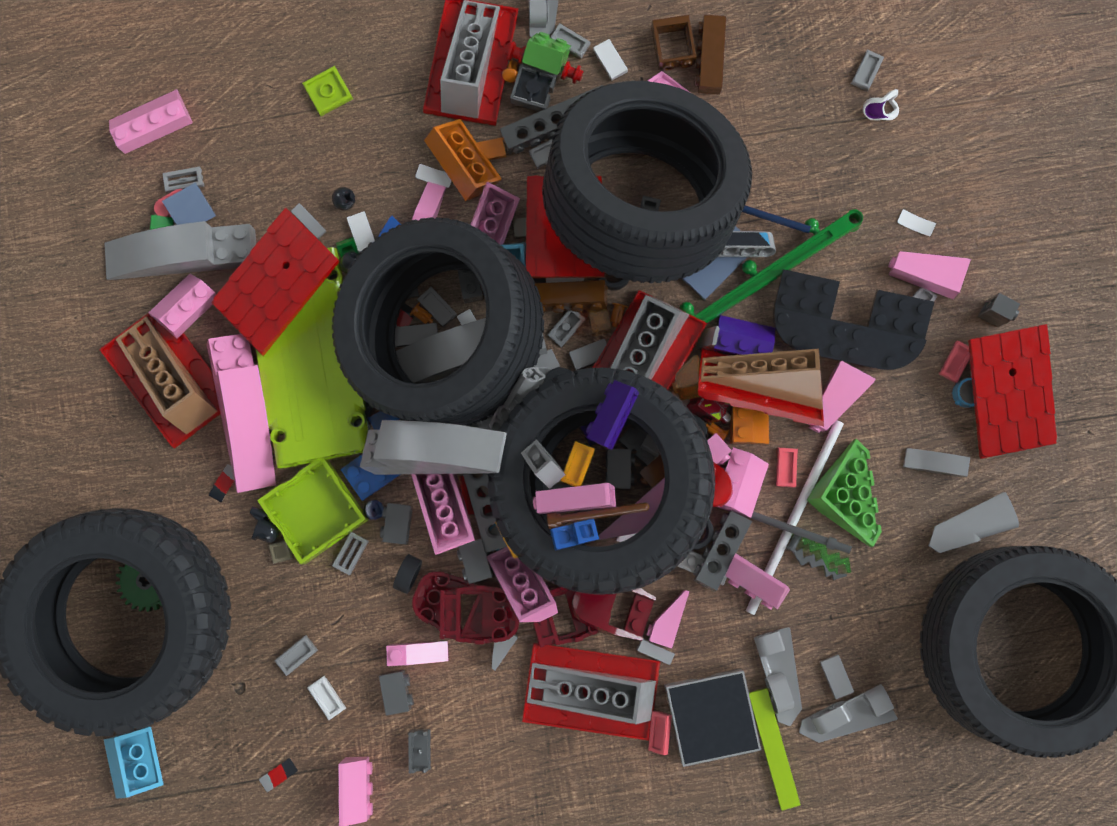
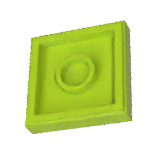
(327, 91)

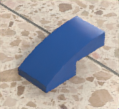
(574, 534)

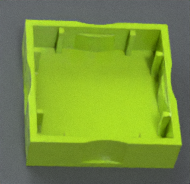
(313, 510)

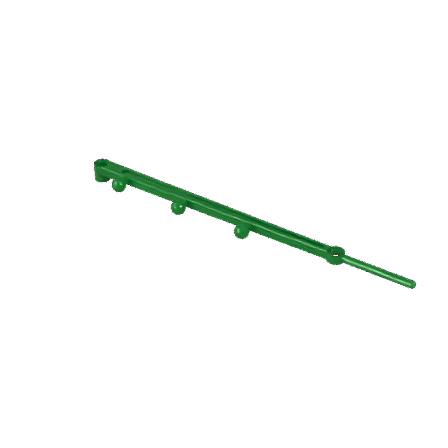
(789, 261)

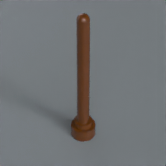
(556, 519)

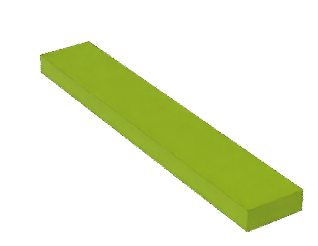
(774, 749)

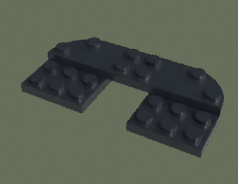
(888, 342)

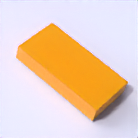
(577, 464)

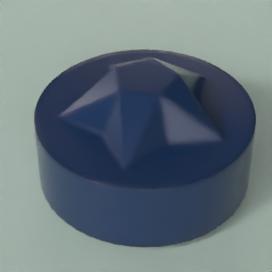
(373, 510)

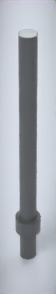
(831, 543)

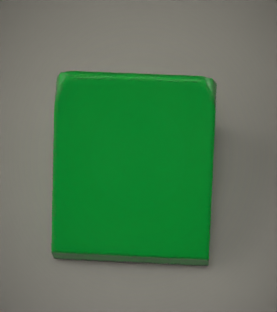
(160, 221)
(347, 246)

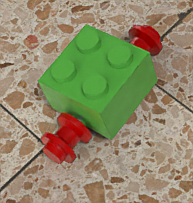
(546, 55)

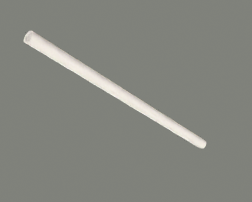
(799, 506)

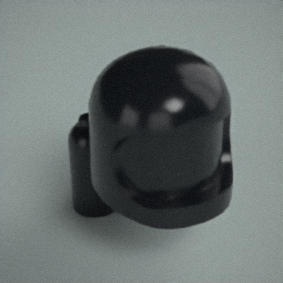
(264, 529)

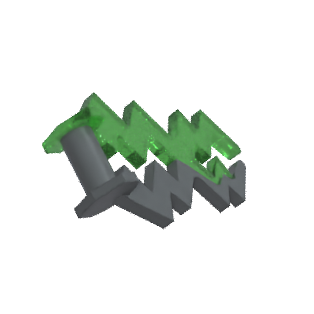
(825, 558)

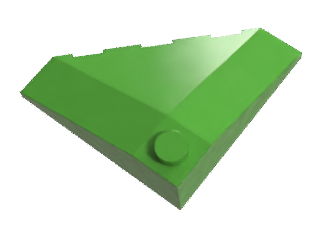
(846, 494)

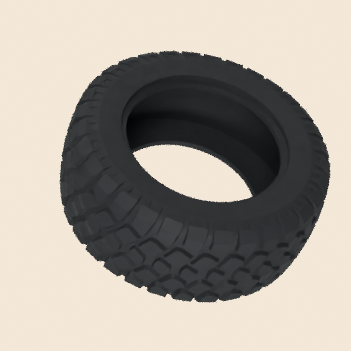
(672, 532)
(35, 634)

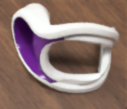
(874, 107)

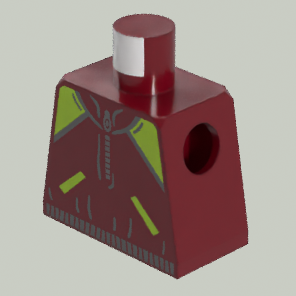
(709, 410)

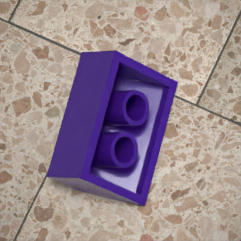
(743, 337)
(612, 414)

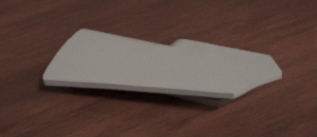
(542, 16)
(527, 381)
(972, 525)
(781, 674)
(847, 717)

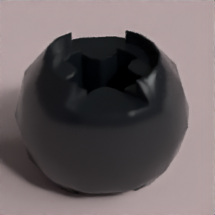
(343, 198)
(347, 260)

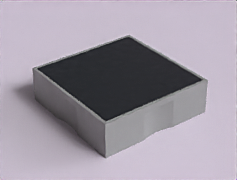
(712, 717)

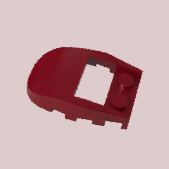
(427, 601)
(596, 608)
(498, 616)
(546, 630)

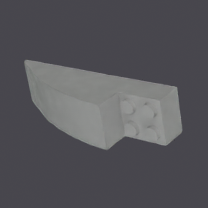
(178, 250)
(443, 352)
(431, 449)

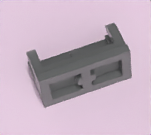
(419, 750)

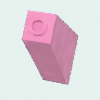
(932, 272)
(841, 391)
(575, 498)

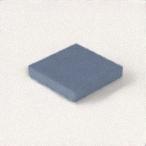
(189, 206)

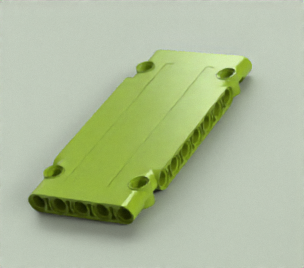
(307, 389)

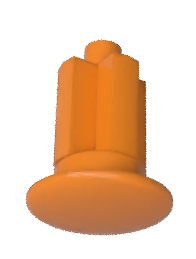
(510, 74)
(617, 313)
(421, 314)
(713, 429)

